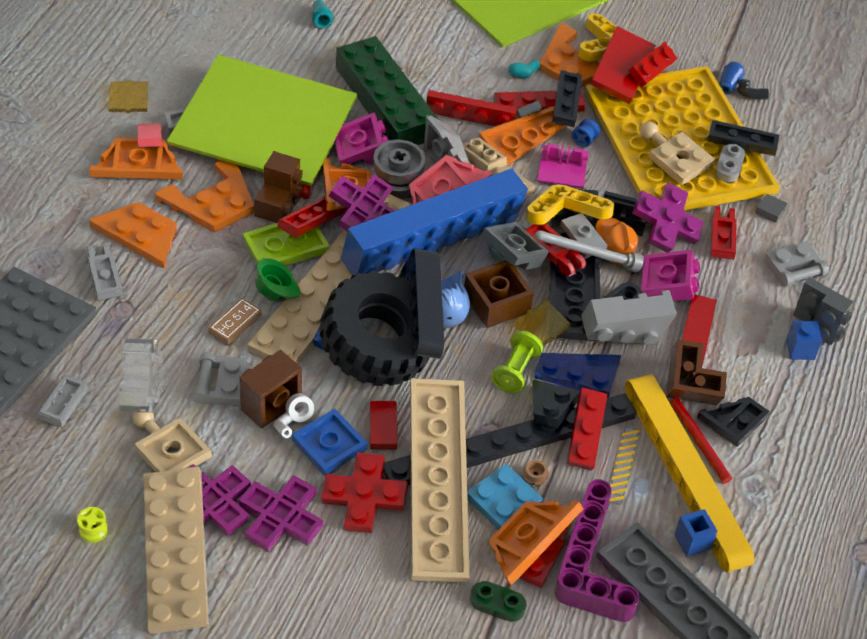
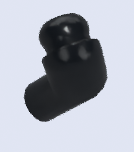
(751, 93)

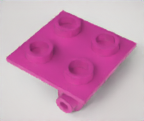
(563, 166)

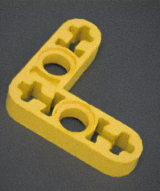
(601, 28)
(561, 197)

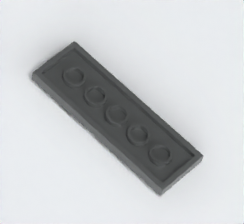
(670, 588)

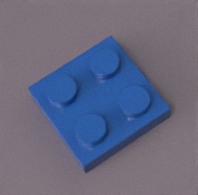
(329, 441)

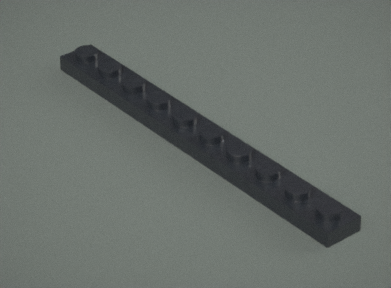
(518, 438)

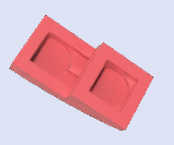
(149, 134)

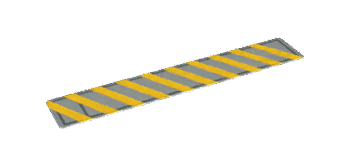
(623, 463)

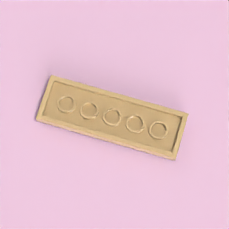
(175, 551)

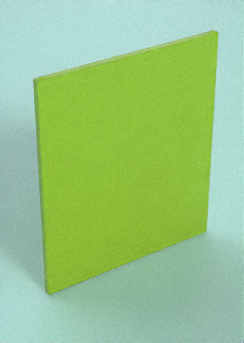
(516, 19)
(252, 110)

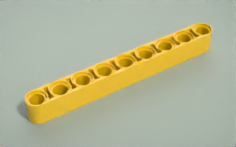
(688, 470)

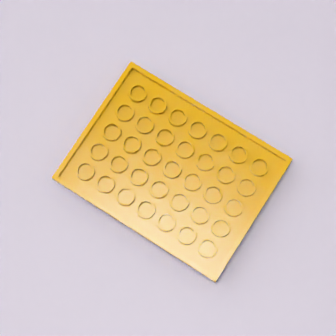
(676, 104)

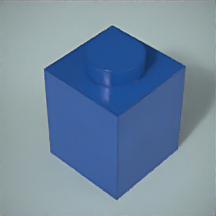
(804, 340)
(695, 532)

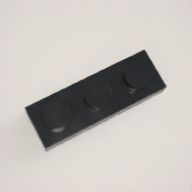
(567, 98)
(745, 137)

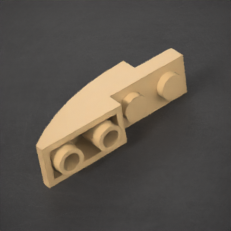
(486, 157)

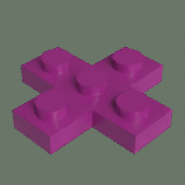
(361, 203)
(668, 217)
(219, 499)
(280, 513)

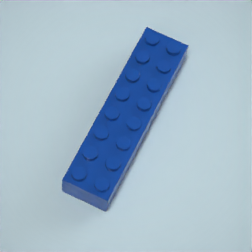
(433, 223)

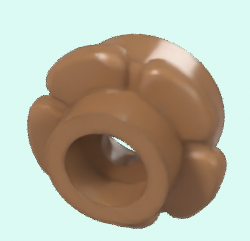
(535, 467)

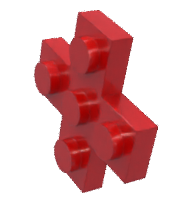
(364, 492)

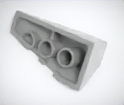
(442, 141)

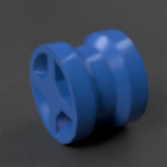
(585, 133)

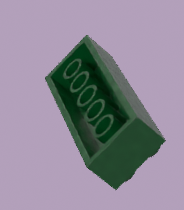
(384, 89)

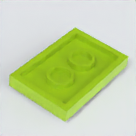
(279, 245)

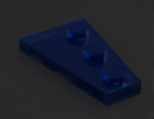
(579, 370)

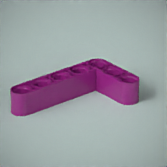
(577, 575)

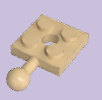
(681, 145)
(174, 435)

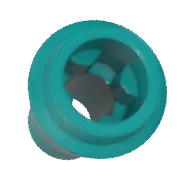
(321, 14)

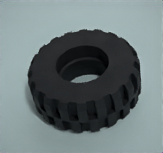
(353, 346)

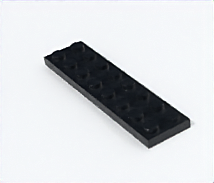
(574, 292)

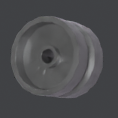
(399, 165)

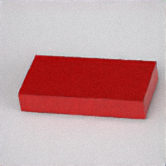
(383, 425)

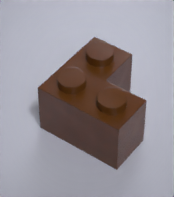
(280, 187)
(691, 381)

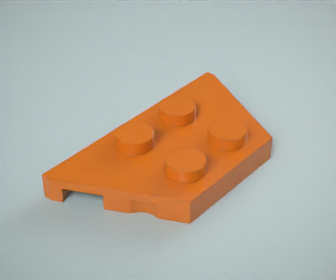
(128, 160)
(332, 175)
(139, 230)
(529, 534)

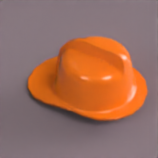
(617, 235)

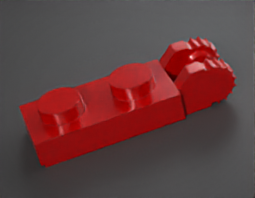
(723, 234)
(559, 254)
(540, 569)

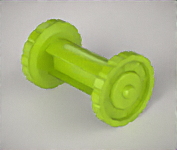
(509, 376)

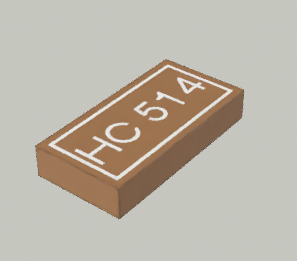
(235, 321)

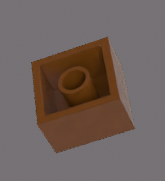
(498, 293)
(268, 388)

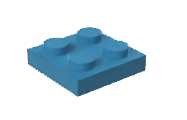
(501, 495)

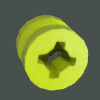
(86, 520)

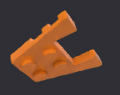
(565, 57)
(216, 205)

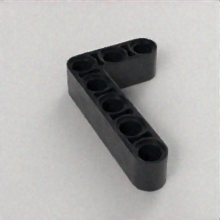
(426, 307)

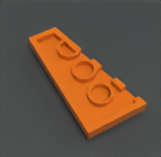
(522, 135)

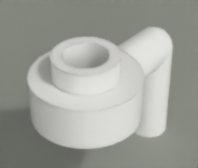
(291, 414)

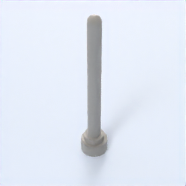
(631, 261)

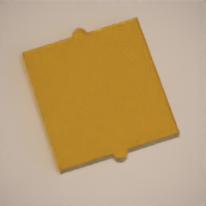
(128, 96)
(543, 322)

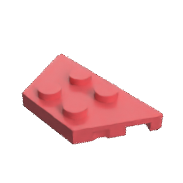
(444, 177)

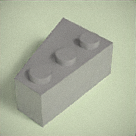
(630, 320)

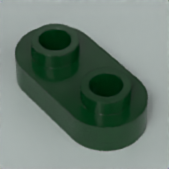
(497, 601)

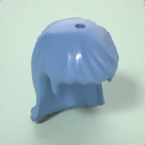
(454, 300)

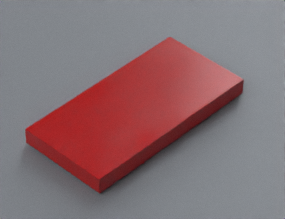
(620, 55)

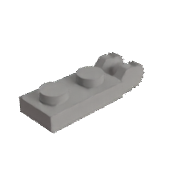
(104, 273)

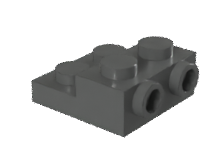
(515, 245)
(826, 307)

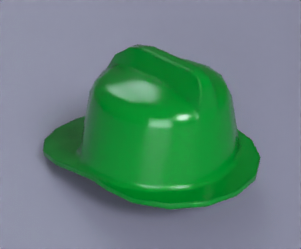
(275, 280)

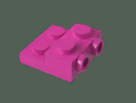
(360, 139)
(671, 272)

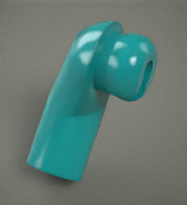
(523, 70)

